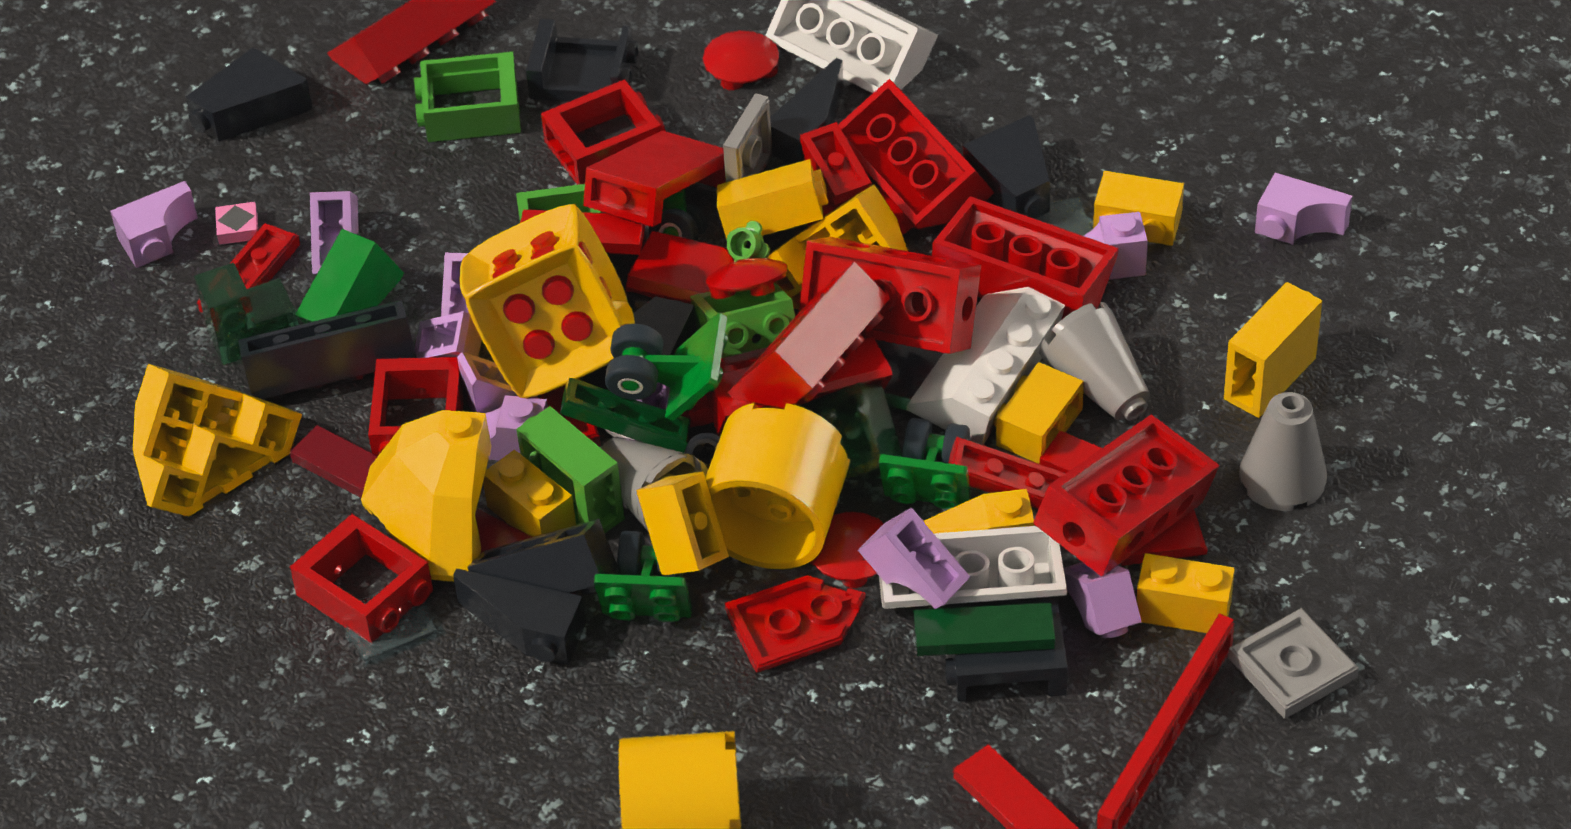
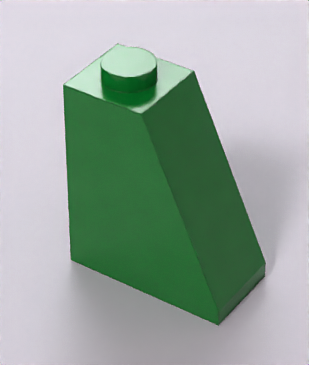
(350, 279)

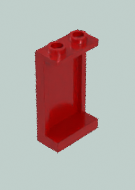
(645, 173)

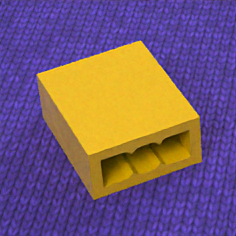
(773, 198)
(1272, 349)

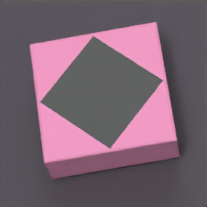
(236, 222)

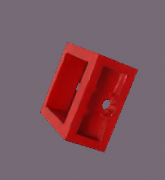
(566, 120)
(411, 380)
(339, 551)

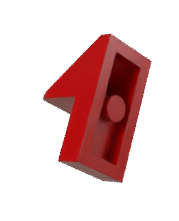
(836, 159)

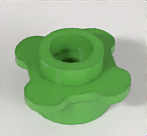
(738, 238)

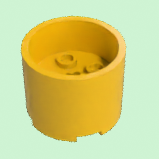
(776, 484)
(679, 782)

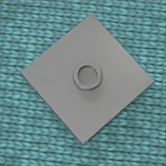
(750, 141)
(1293, 663)

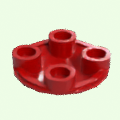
(741, 58)
(746, 274)
(840, 550)

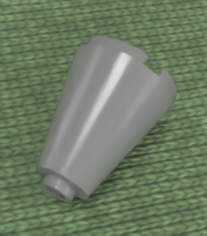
(1096, 351)
(1285, 456)
(645, 464)

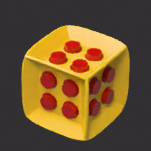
(545, 300)

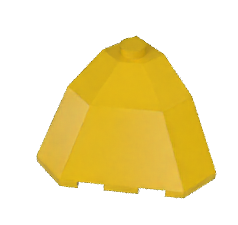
(861, 219)
(202, 438)
(430, 488)

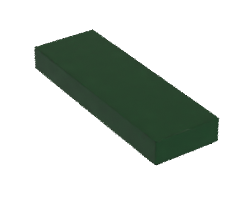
(624, 416)
(984, 629)

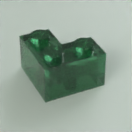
(240, 312)
(865, 426)

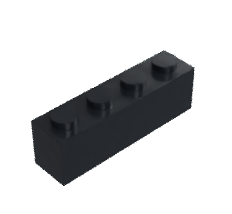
(325, 350)

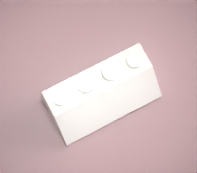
(863, 35)
(1004, 347)
(1000, 567)

